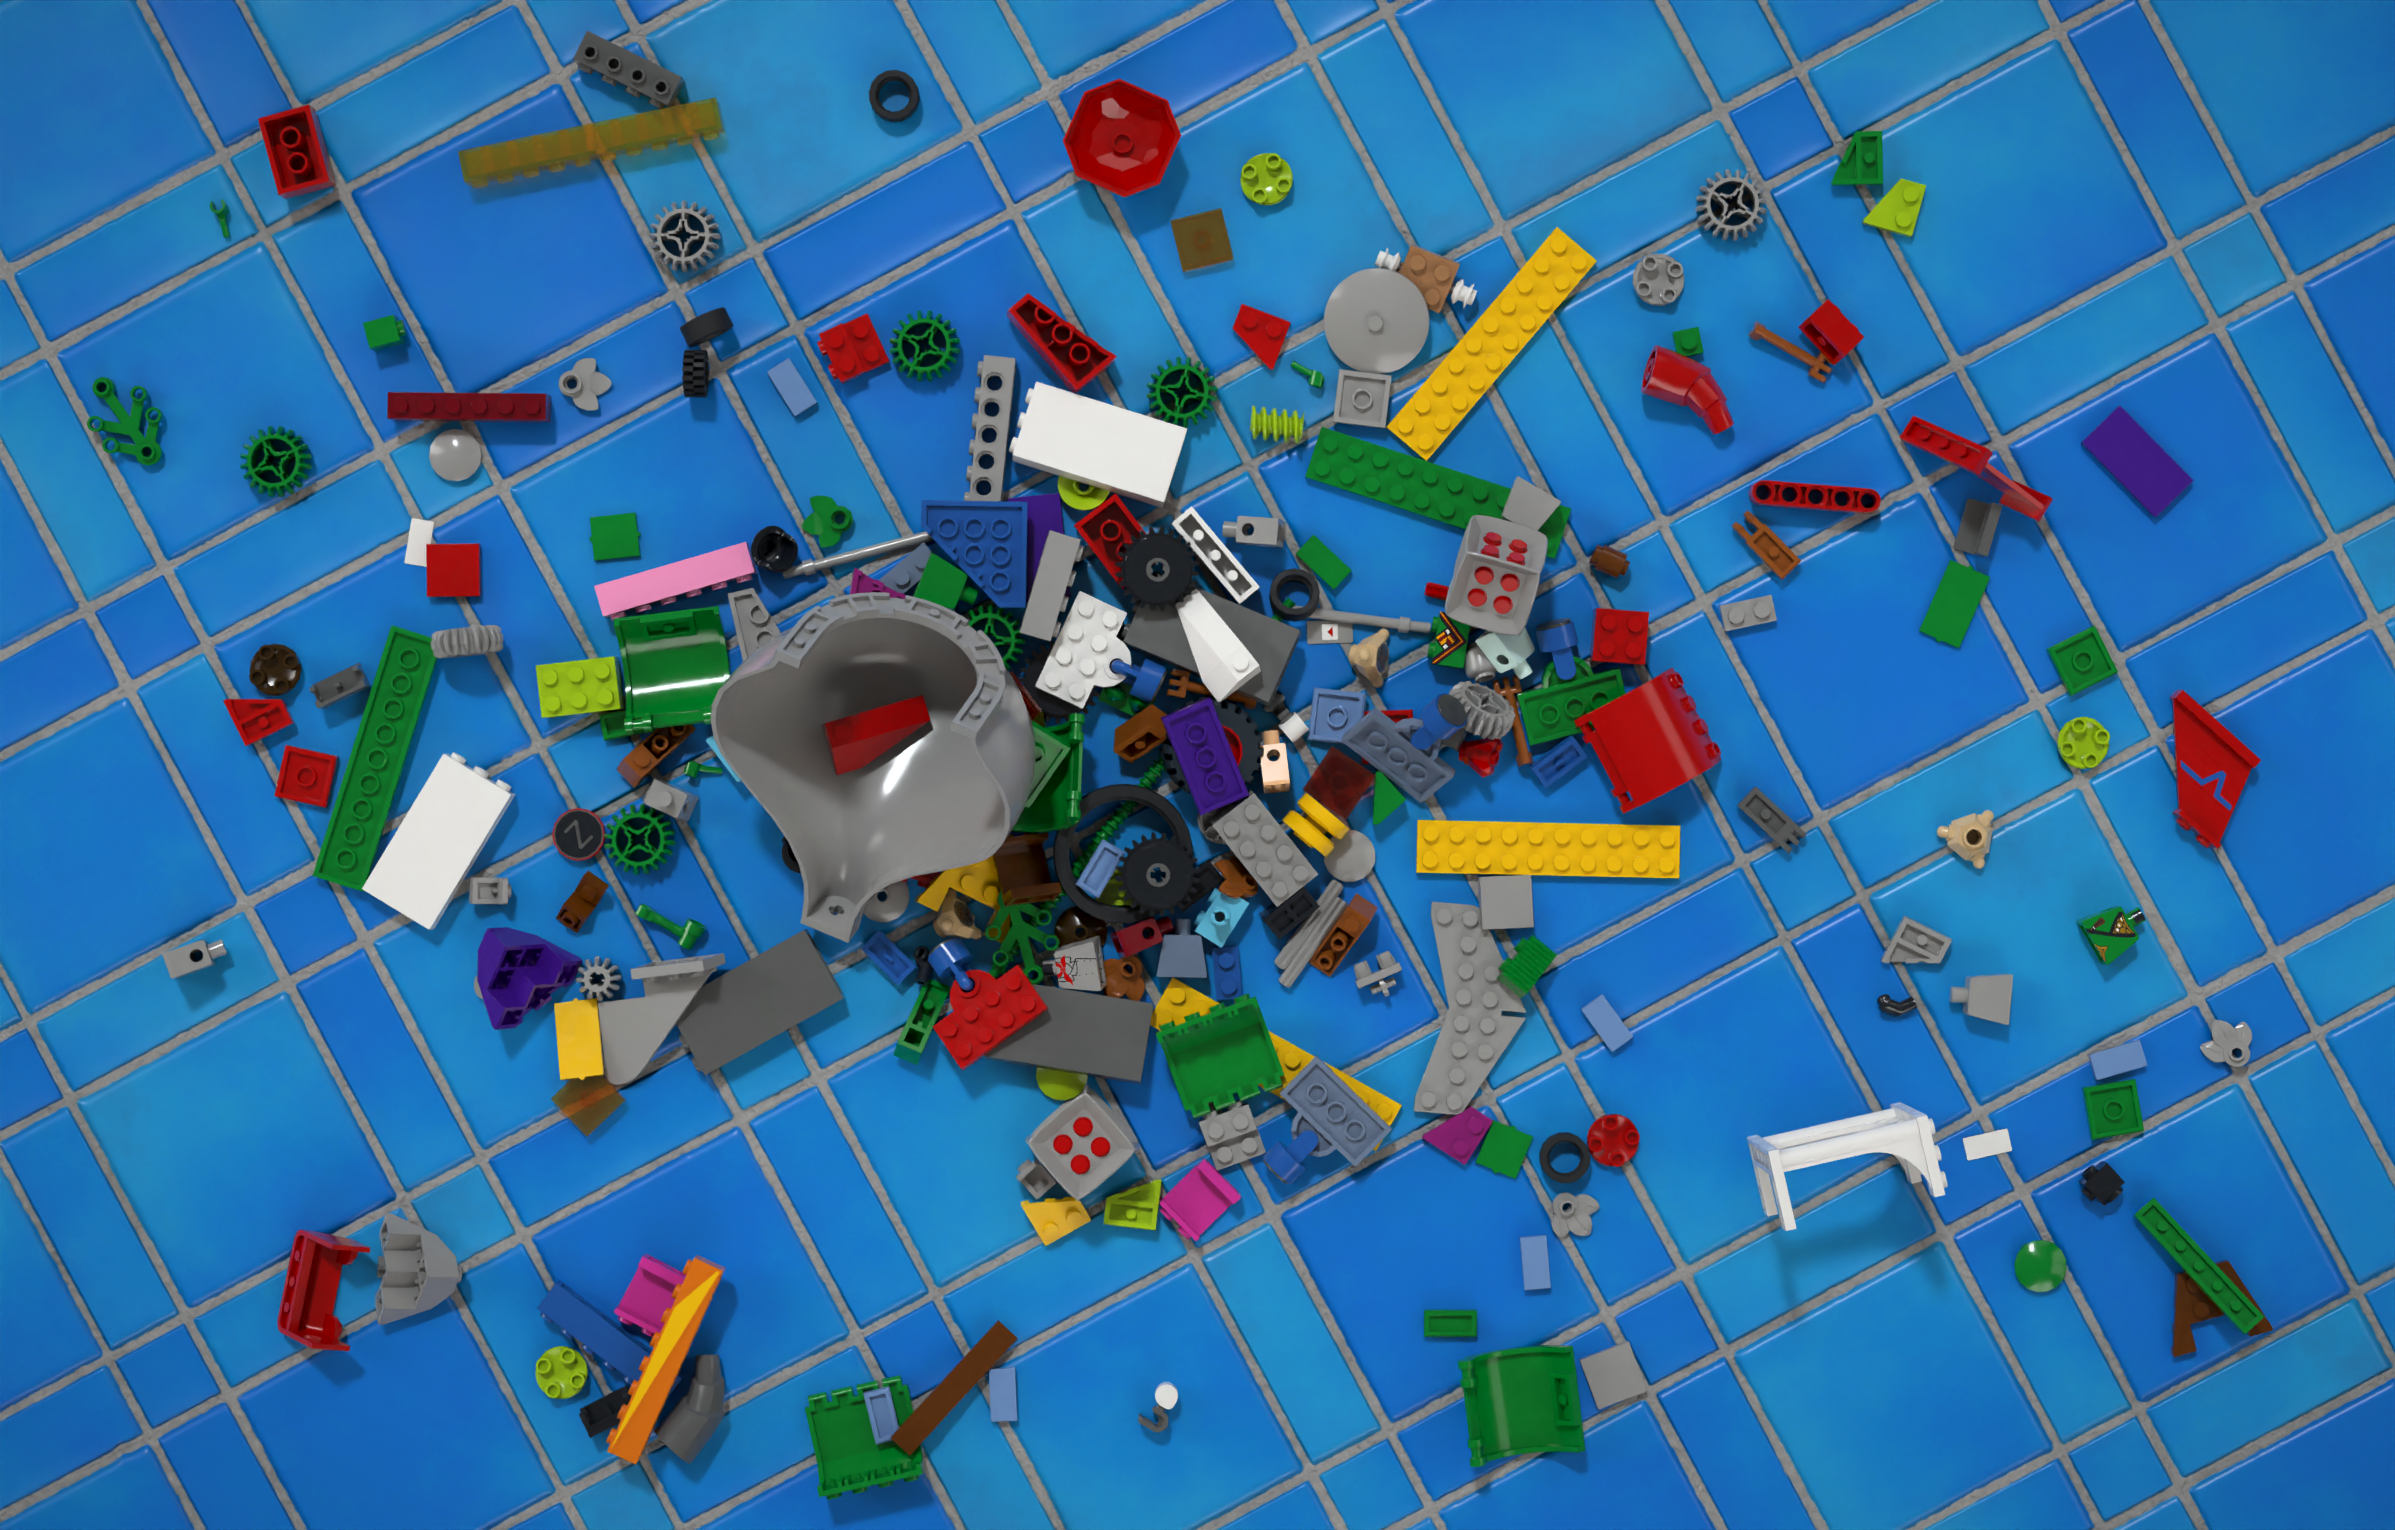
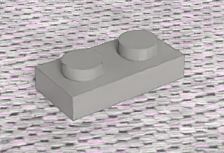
(1747, 613)

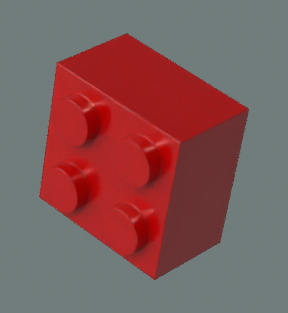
(1619, 636)

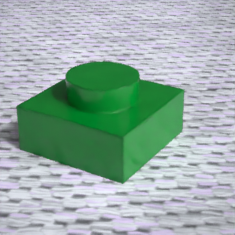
(1688, 342)

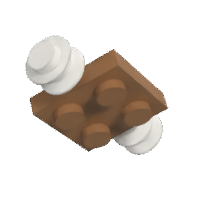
(1431, 274)

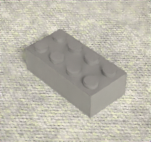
(1049, 586)
(1263, 848)

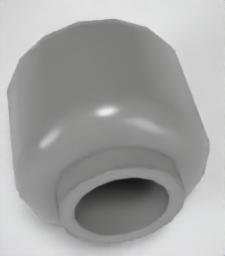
(1478, 665)

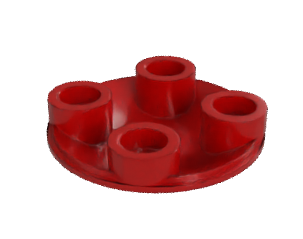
(1613, 1140)

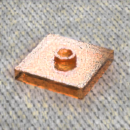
(1202, 240)
(588, 1101)

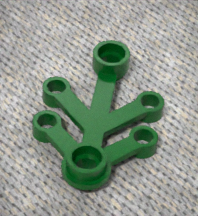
(129, 423)
(1019, 931)

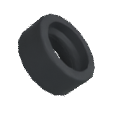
(877, 84)
(706, 327)
(1300, 576)
(1555, 1139)

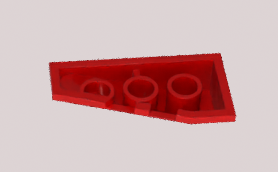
(867, 735)

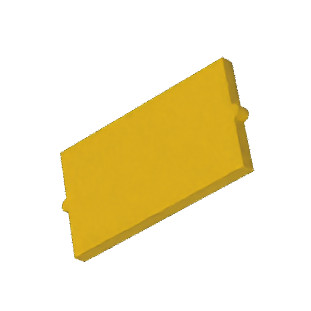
(579, 1039)

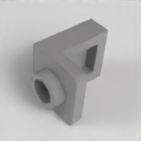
(489, 890)
(1035, 1177)

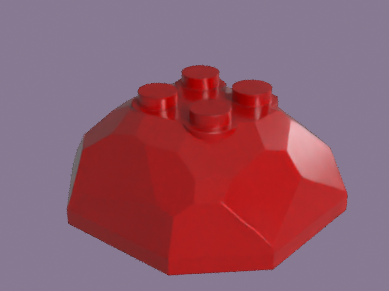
(1121, 138)

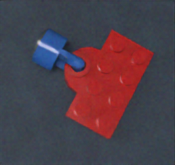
(983, 1007)

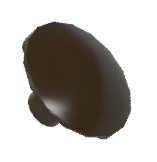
(275, 669)

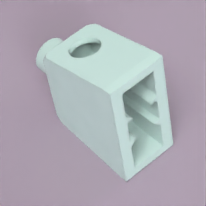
(1507, 651)

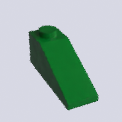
(921, 1021)

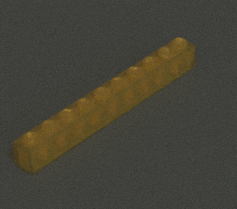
(591, 142)

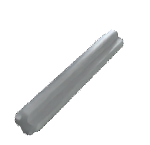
(1308, 925)
(1312, 942)

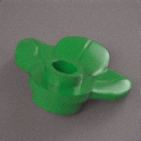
(823, 521)

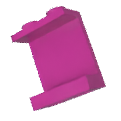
(1198, 1199)
(649, 1295)

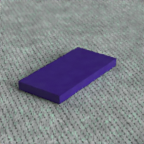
(2136, 461)
(1043, 516)
(1204, 756)

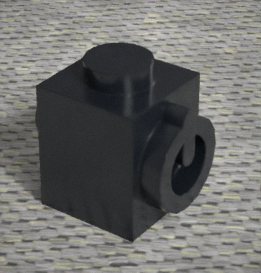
(2101, 1183)

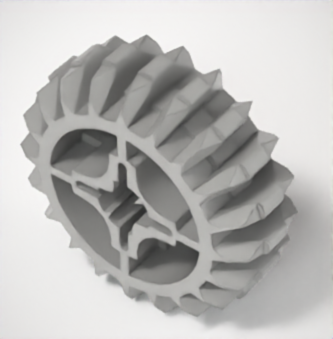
(1719, 199)
(696, 236)
(467, 641)
(1485, 709)

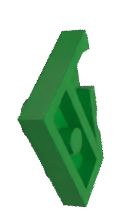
(1861, 161)

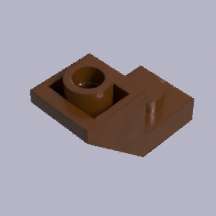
(582, 902)

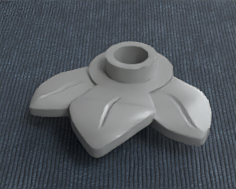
(589, 384)
(2227, 1039)
(1574, 1218)

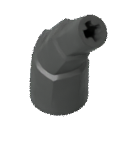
(697, 1414)

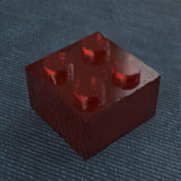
(1338, 782)

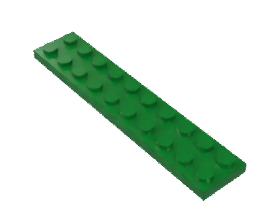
(1415, 484)
(377, 759)

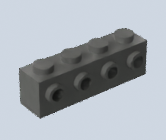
(628, 70)

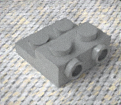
(1231, 1135)

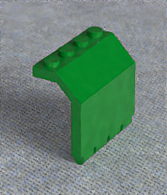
(1221, 1055)
(846, 1443)

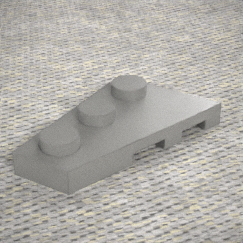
(751, 621)

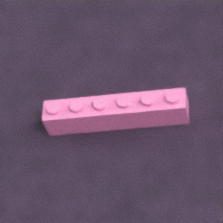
(676, 579)

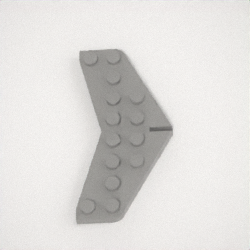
(1473, 1028)

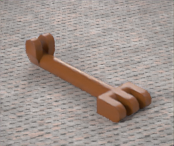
(1817, 364)
(1185, 685)
(1524, 756)

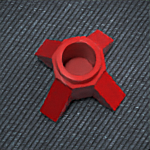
(1481, 755)

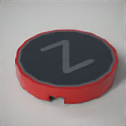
(579, 834)

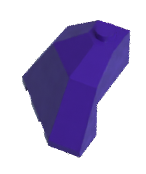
(520, 974)

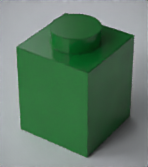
(385, 332)

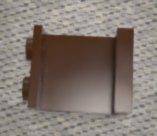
(1024, 870)

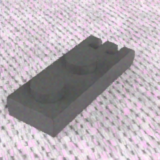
(1770, 818)

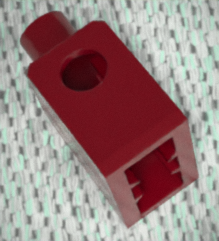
(1130, 939)

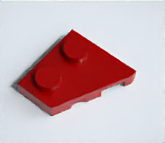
(1261, 333)

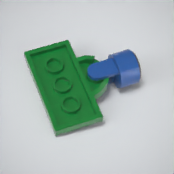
(1567, 686)

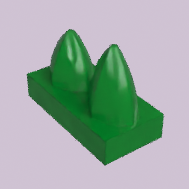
(1121, 699)

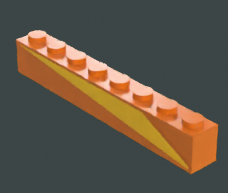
(666, 1358)

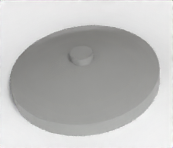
(1376, 320)

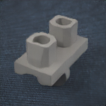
(1388, 967)

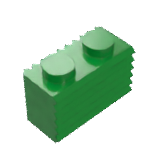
(1526, 965)

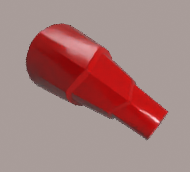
(1688, 383)

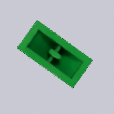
(1385, 798)

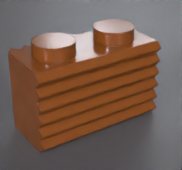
(1140, 734)

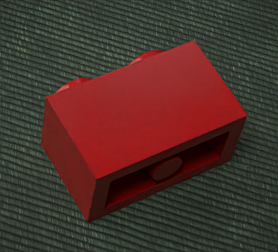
(1831, 332)

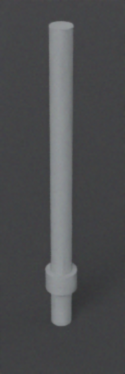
(810, 567)
(1403, 624)

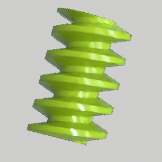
(1276, 424)

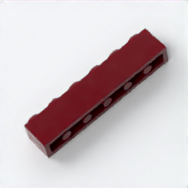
(469, 407)

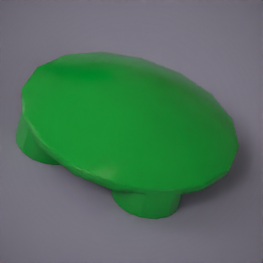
(2040, 1265)

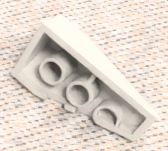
(1216, 649)

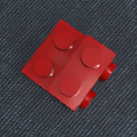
(852, 349)

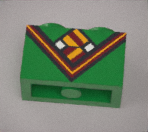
(1449, 642)

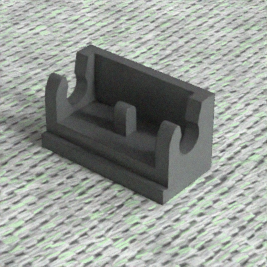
(340, 686)

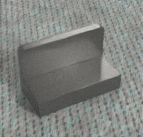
(1977, 527)

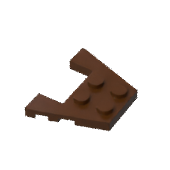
(2195, 1306)

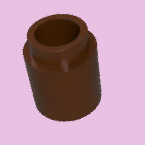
(1609, 561)

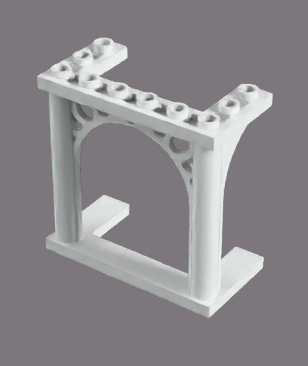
(1892, 1131)

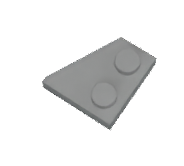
(1916, 944)

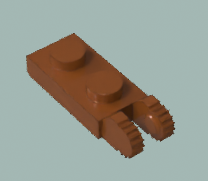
(1768, 546)

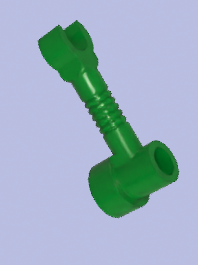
(688, 933)

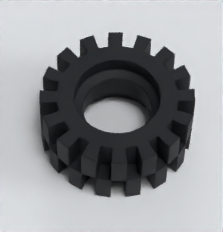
(695, 373)

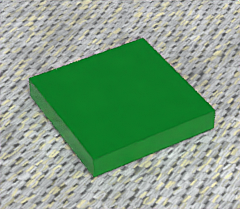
(2082, 660)
(2112, 1109)

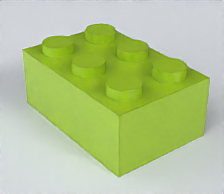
(580, 687)

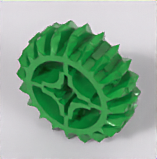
(919, 357)
(1186, 370)
(266, 466)
(1013, 641)
(648, 847)

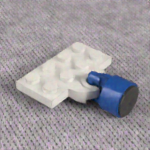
(1092, 656)

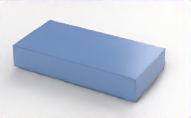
(792, 387)
(1100, 868)
(1606, 1023)
(2117, 1059)
(1535, 1262)
(1003, 1394)
(881, 1414)

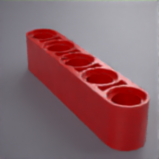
(1827, 494)

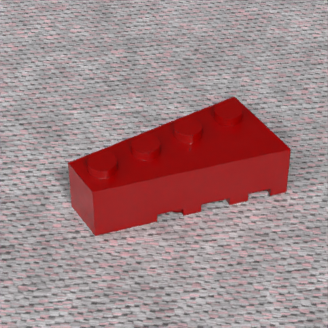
(1063, 347)

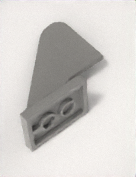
(638, 1026)

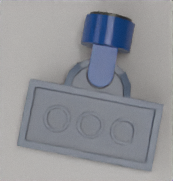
(1410, 747)
(1326, 1120)

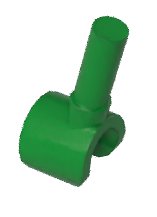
(221, 217)
(1316, 378)
(692, 769)

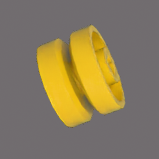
(1315, 825)

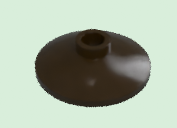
(1075, 918)

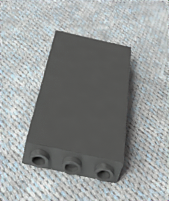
(1267, 640)
(757, 1002)
(1082, 1036)

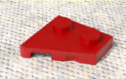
(258, 717)

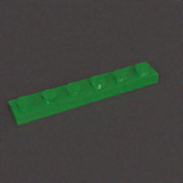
(2198, 1266)

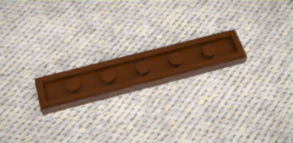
(953, 1387)

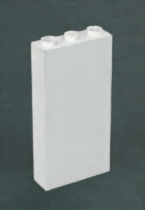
(1098, 444)
(439, 840)

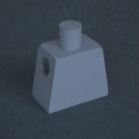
(1182, 953)

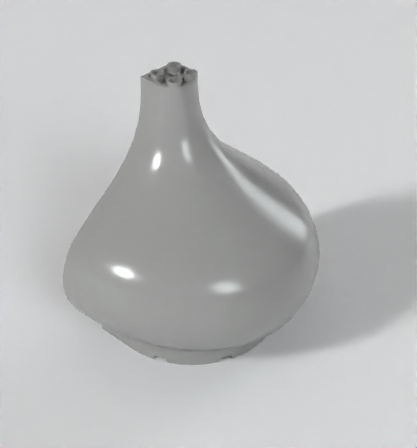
(917, 808)

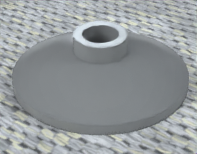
(893, 907)

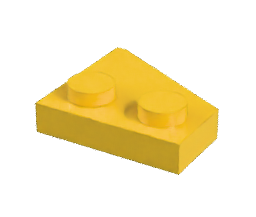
(1055, 1217)

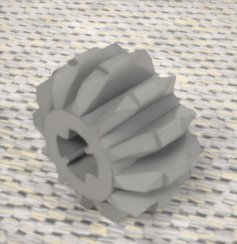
(598, 988)

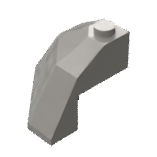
(414, 1270)

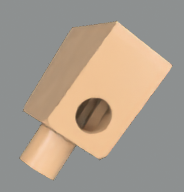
(1274, 773)

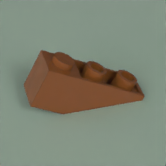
(652, 752)
(1343, 934)

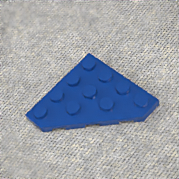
(986, 542)

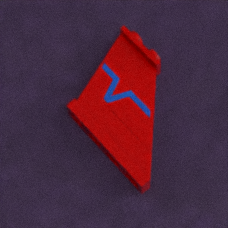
(1975, 460)
(2208, 770)

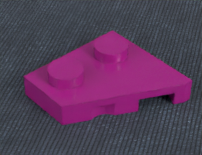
(1460, 1134)

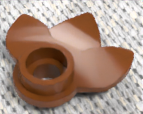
(1237, 879)
(1122, 982)

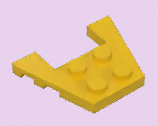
(975, 881)

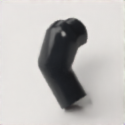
(925, 969)
(1895, 1008)

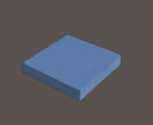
(1334, 713)

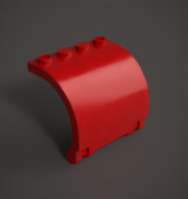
(1650, 740)

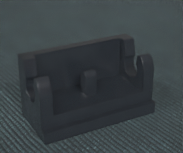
(1289, 913)
(603, 1412)

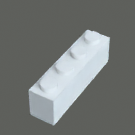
(1215, 555)

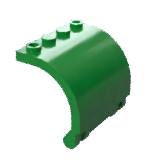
(672, 667)
(1059, 799)
(1521, 1402)

